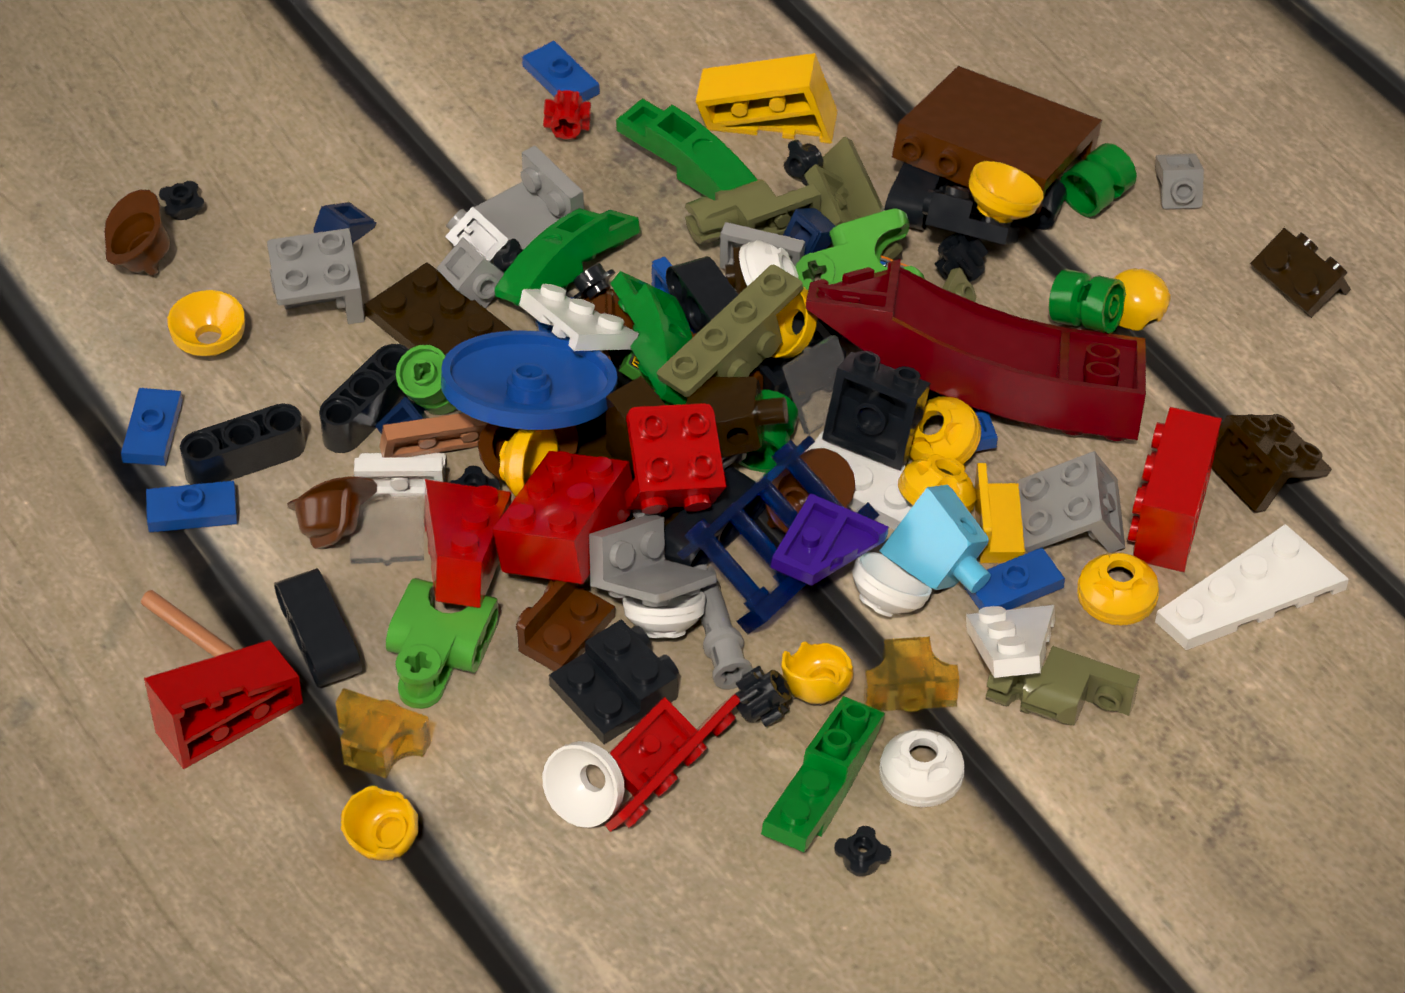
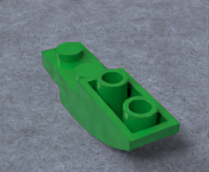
(682, 141)
(560, 249)
(660, 329)
(825, 776)

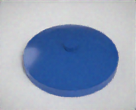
(527, 380)

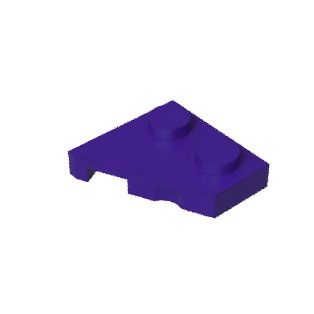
(825, 540)

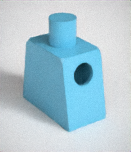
(939, 542)

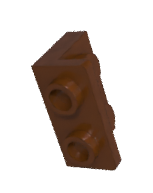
(560, 624)

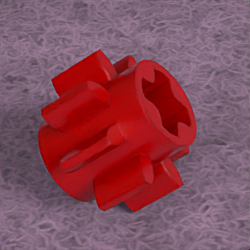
(567, 114)

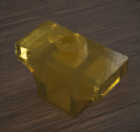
(911, 678)
(379, 732)

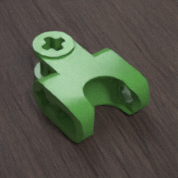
(856, 247)
(436, 642)

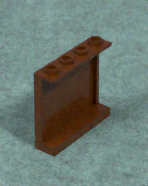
(987, 120)

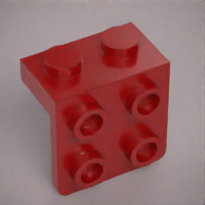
(674, 458)

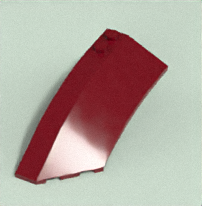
(990, 357)

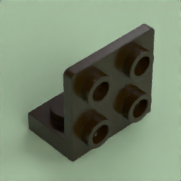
(1260, 454)

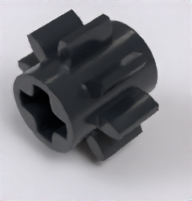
(962, 253)
(763, 696)

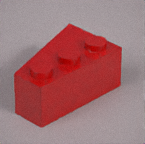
(462, 539)
(220, 699)

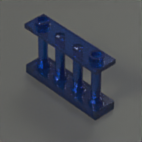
(759, 601)

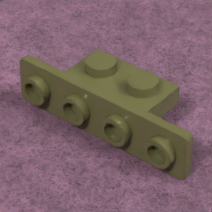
(847, 189)
(736, 336)

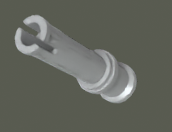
(722, 641)

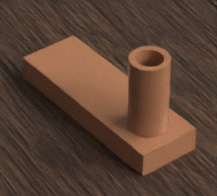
(430, 435)

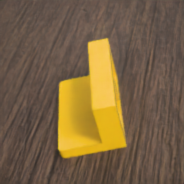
(999, 517)

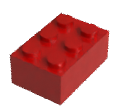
(1175, 488)
(555, 512)

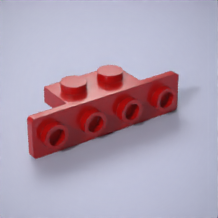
(655, 750)

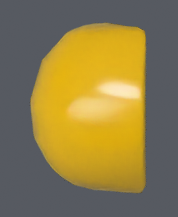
(1144, 299)
(817, 672)
(379, 823)

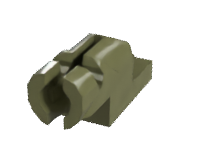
(748, 206)
(1065, 686)

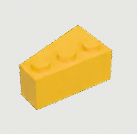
(768, 96)

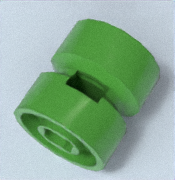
(420, 378)

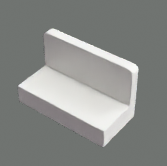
(402, 474)

